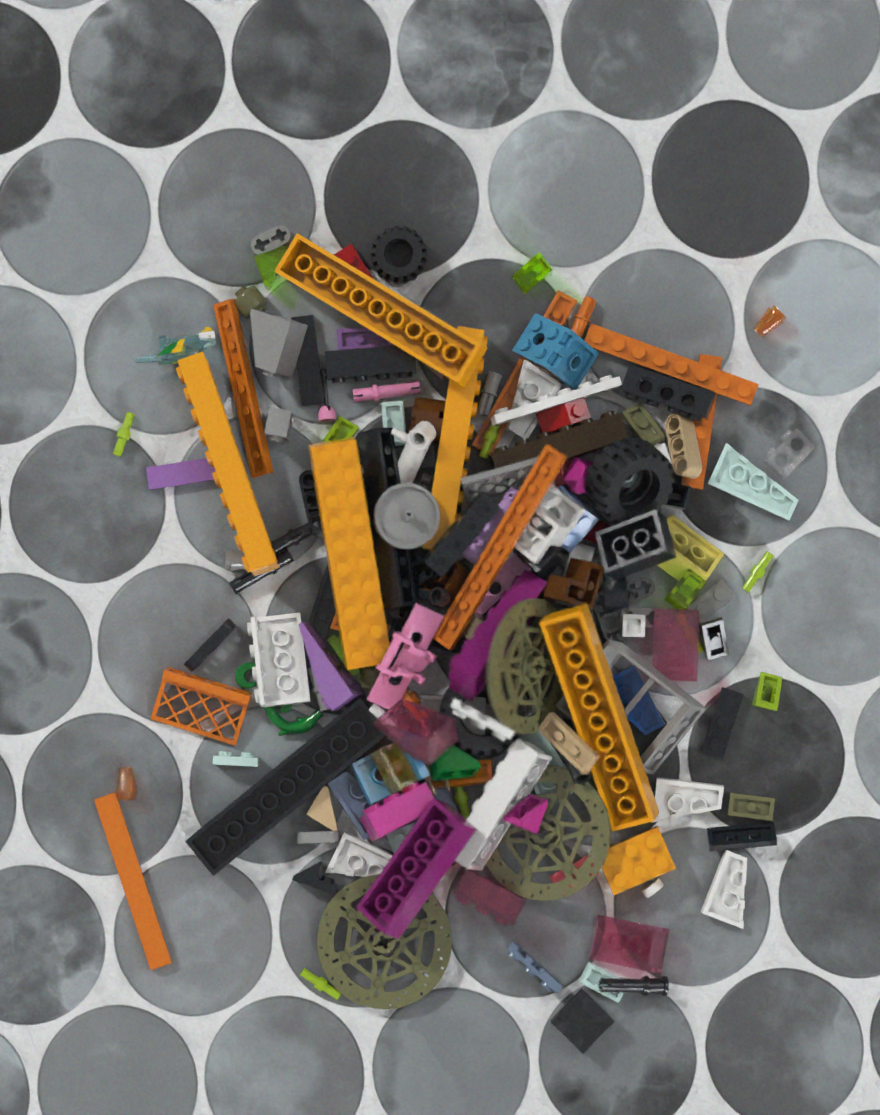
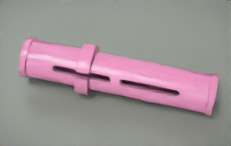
(386, 391)

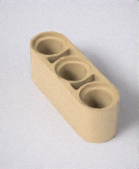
(683, 446)

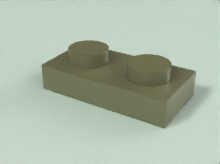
(643, 424)
(751, 806)

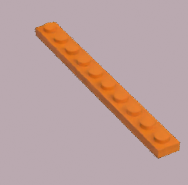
(499, 547)

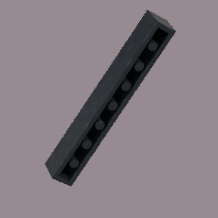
(380, 474)

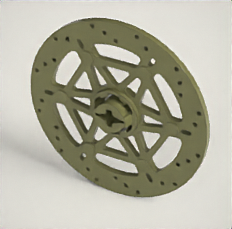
(527, 667)
(582, 874)
(378, 982)

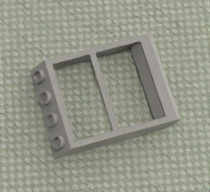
(676, 727)

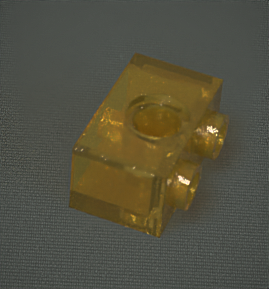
(394, 767)

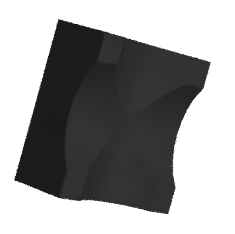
(582, 1021)

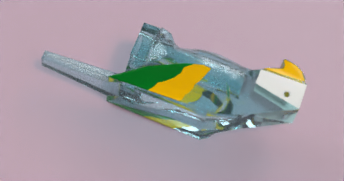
(180, 347)

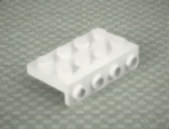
(279, 660)

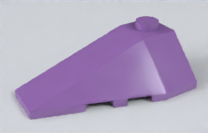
(333, 683)

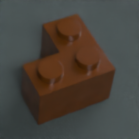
(578, 585)

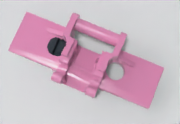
(411, 660)

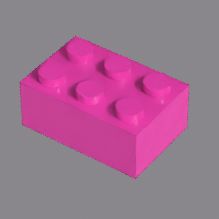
(396, 810)

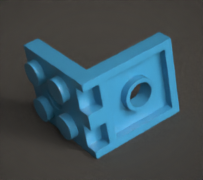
(556, 350)
(374, 789)

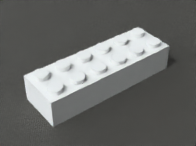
(509, 786)

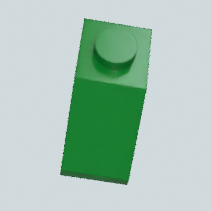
(453, 765)

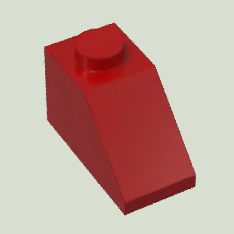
(562, 415)

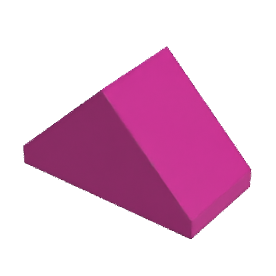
(527, 813)

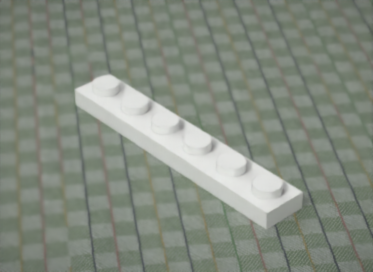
(545, 402)

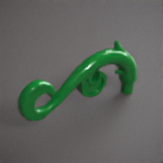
(301, 726)

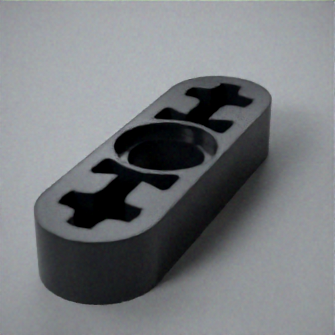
(210, 645)

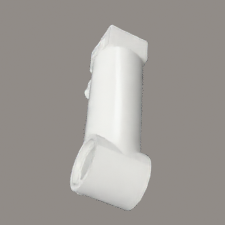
(414, 449)

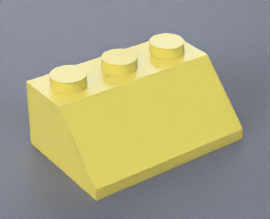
(691, 552)

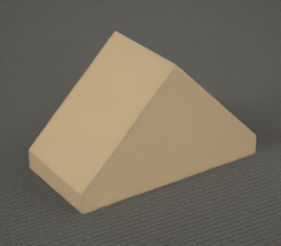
(323, 810)

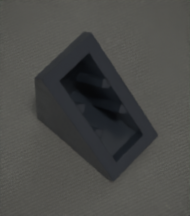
(679, 496)

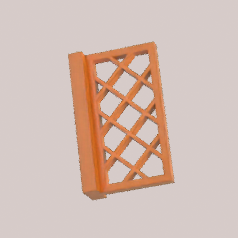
(207, 687)

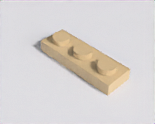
(568, 743)

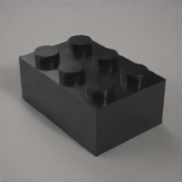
(635, 545)

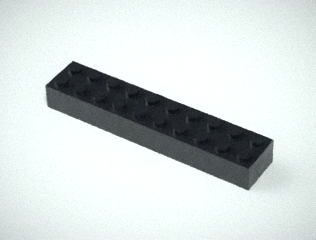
(285, 787)

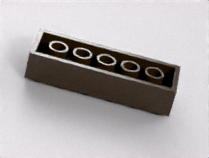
(572, 442)

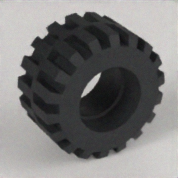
(398, 274)

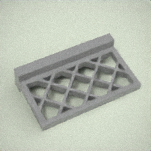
(498, 486)

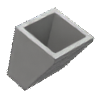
(276, 343)

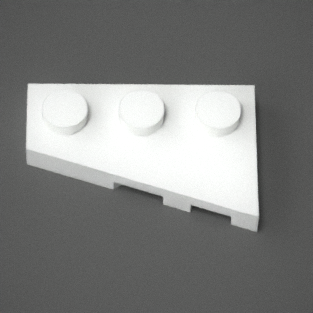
(530, 386)
(481, 720)
(685, 797)
(357, 857)
(726, 893)

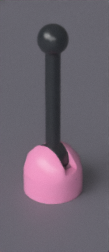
(326, 412)

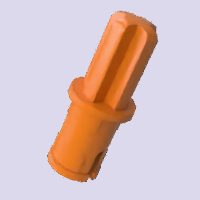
(583, 315)

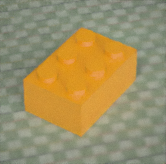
(636, 860)

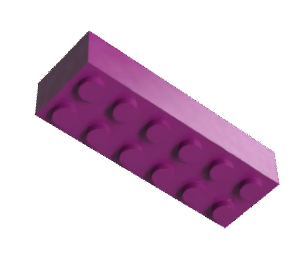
(471, 666)
(416, 868)

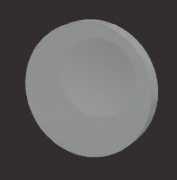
(406, 516)

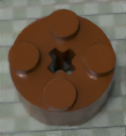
(431, 411)
(451, 580)

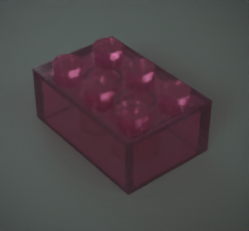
(488, 897)

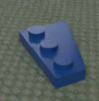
(645, 713)

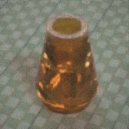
(769, 321)
(126, 784)

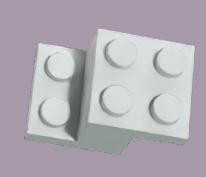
(549, 524)

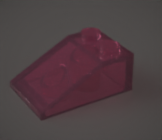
(676, 643)
(418, 730)
(629, 944)

